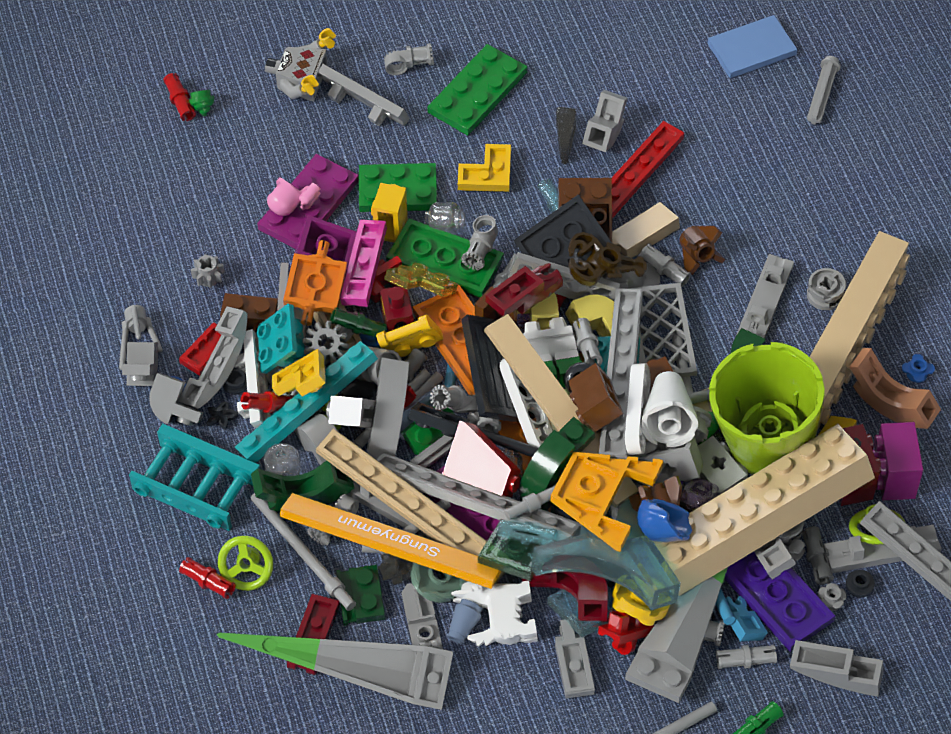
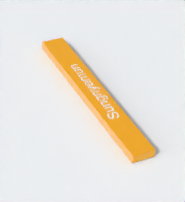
(388, 540)

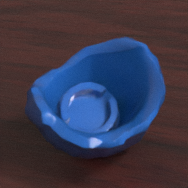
(663, 521)

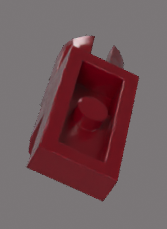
(524, 290)

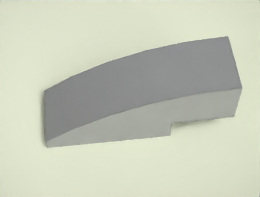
(838, 667)

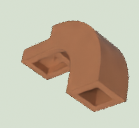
(889, 396)

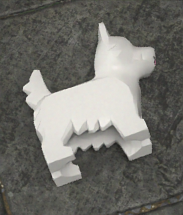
(504, 612)

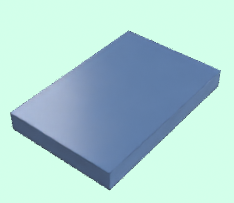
(752, 46)

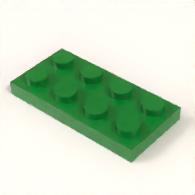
(477, 89)
(443, 254)

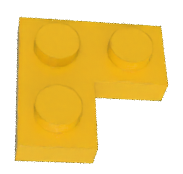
(490, 176)
(303, 375)

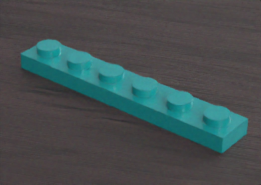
(300, 408)

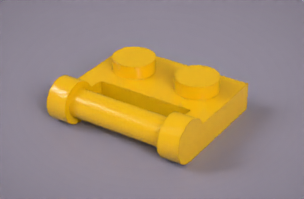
(411, 336)

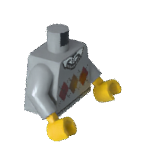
(299, 67)

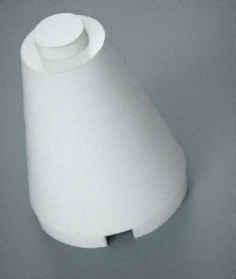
(669, 412)

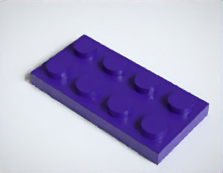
(781, 603)

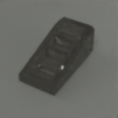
(566, 125)

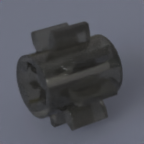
(395, 568)

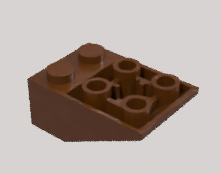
(595, 194)

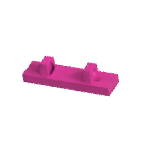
(363, 263)

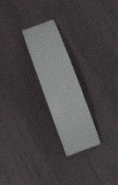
(221, 362)
(388, 407)

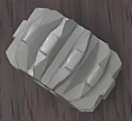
(329, 335)

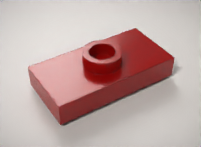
(199, 352)

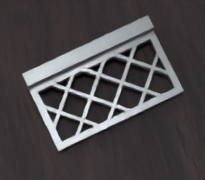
(659, 290)

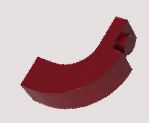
(588, 590)

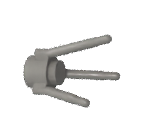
(135, 322)

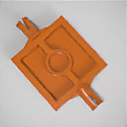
(315, 283)

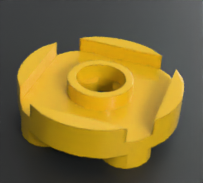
(629, 603)

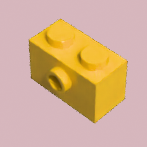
(390, 206)

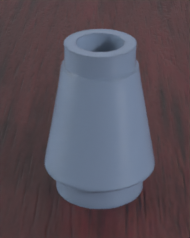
(464, 620)

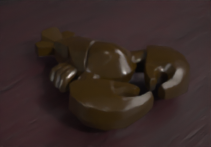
(601, 261)

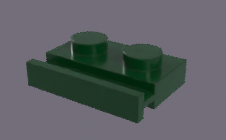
(365, 590)

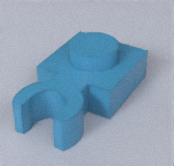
(747, 623)

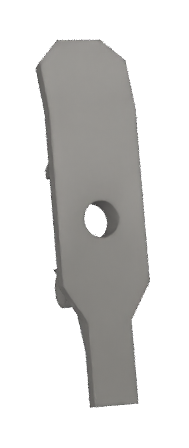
(420, 618)

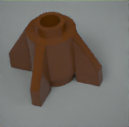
(699, 245)
(668, 492)

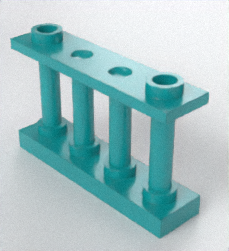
(196, 452)

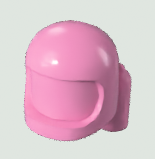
(287, 197)

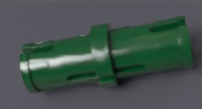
(356, 322)

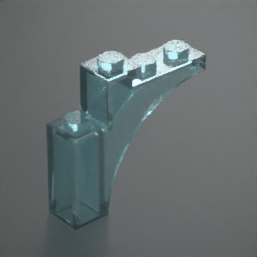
(636, 567)

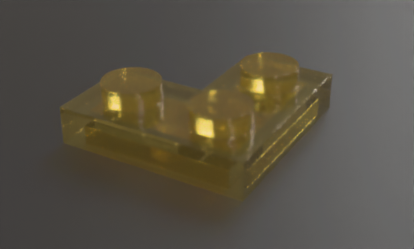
(419, 276)

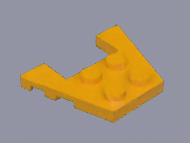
(590, 487)

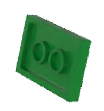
(417, 179)

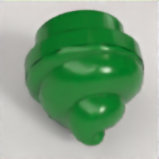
(202, 101)

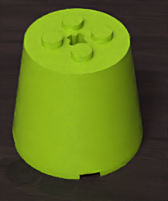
(766, 402)

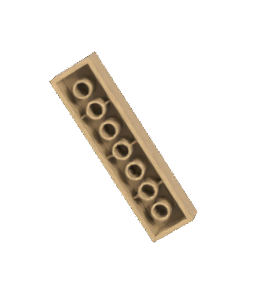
(857, 315)
(767, 506)

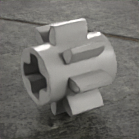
(207, 271)

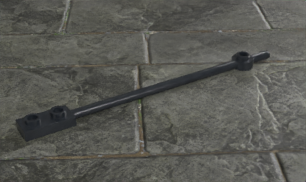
(427, 417)

